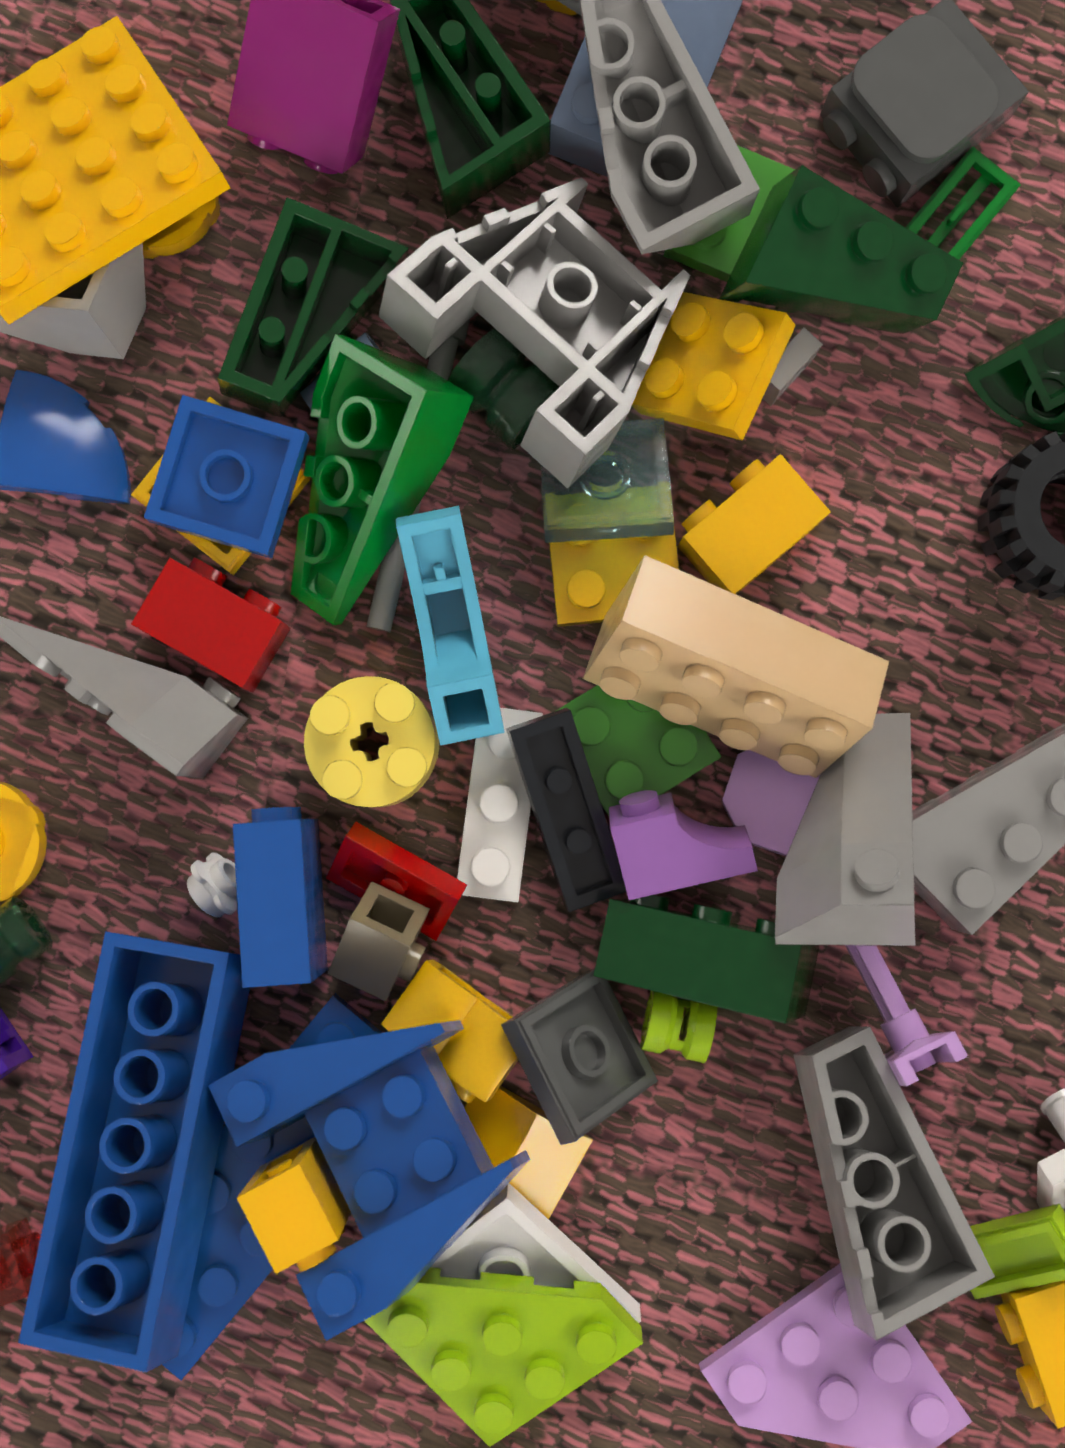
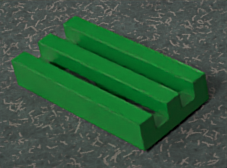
(990, 173)

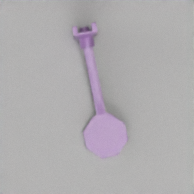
(771, 809)

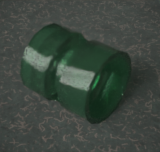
(502, 386)

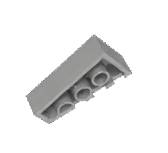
(886, 1196)

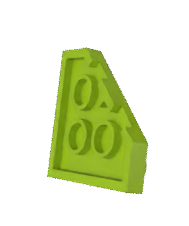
(504, 1345)

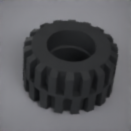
(1017, 522)

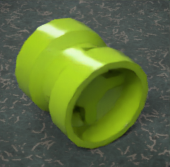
(664, 1022)

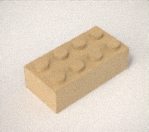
(735, 669)

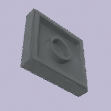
(579, 1055)

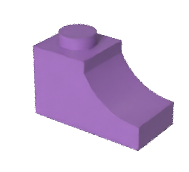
(670, 851)

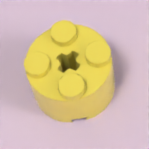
(342, 720)

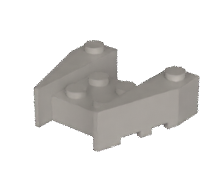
(558, 300)

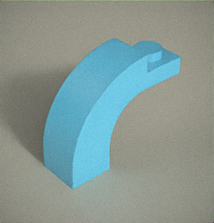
(450, 626)

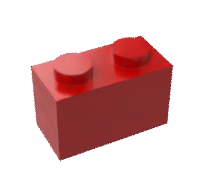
(212, 624)

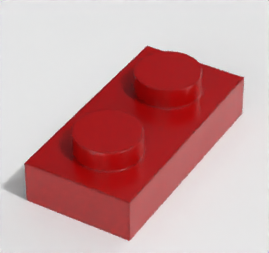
(372, 858)

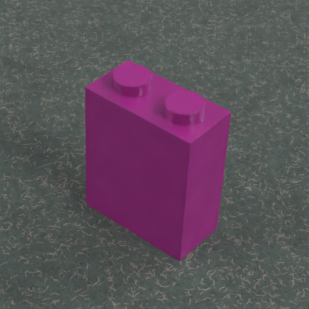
(312, 77)

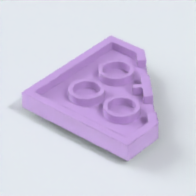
(830, 1382)

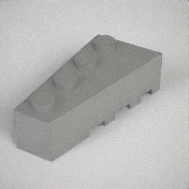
(991, 833)

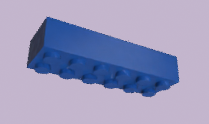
(136, 1154)

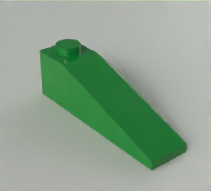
(376, 455)

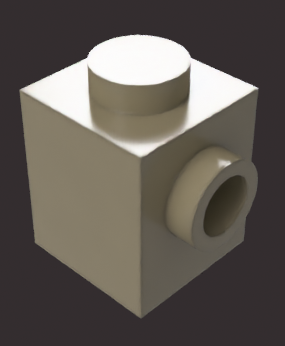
(380, 942)

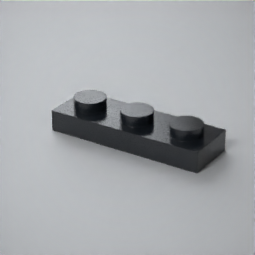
(567, 809)

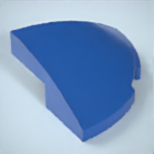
(58, 444)

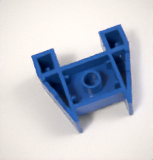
(394, 1148)

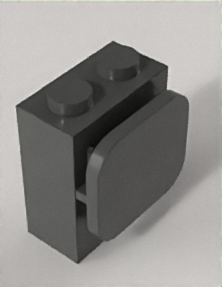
(920, 101)

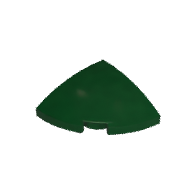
(1026, 379)

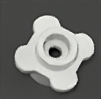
(214, 885)

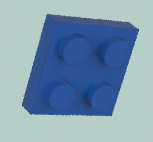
(227, 476)

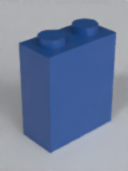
(280, 898)

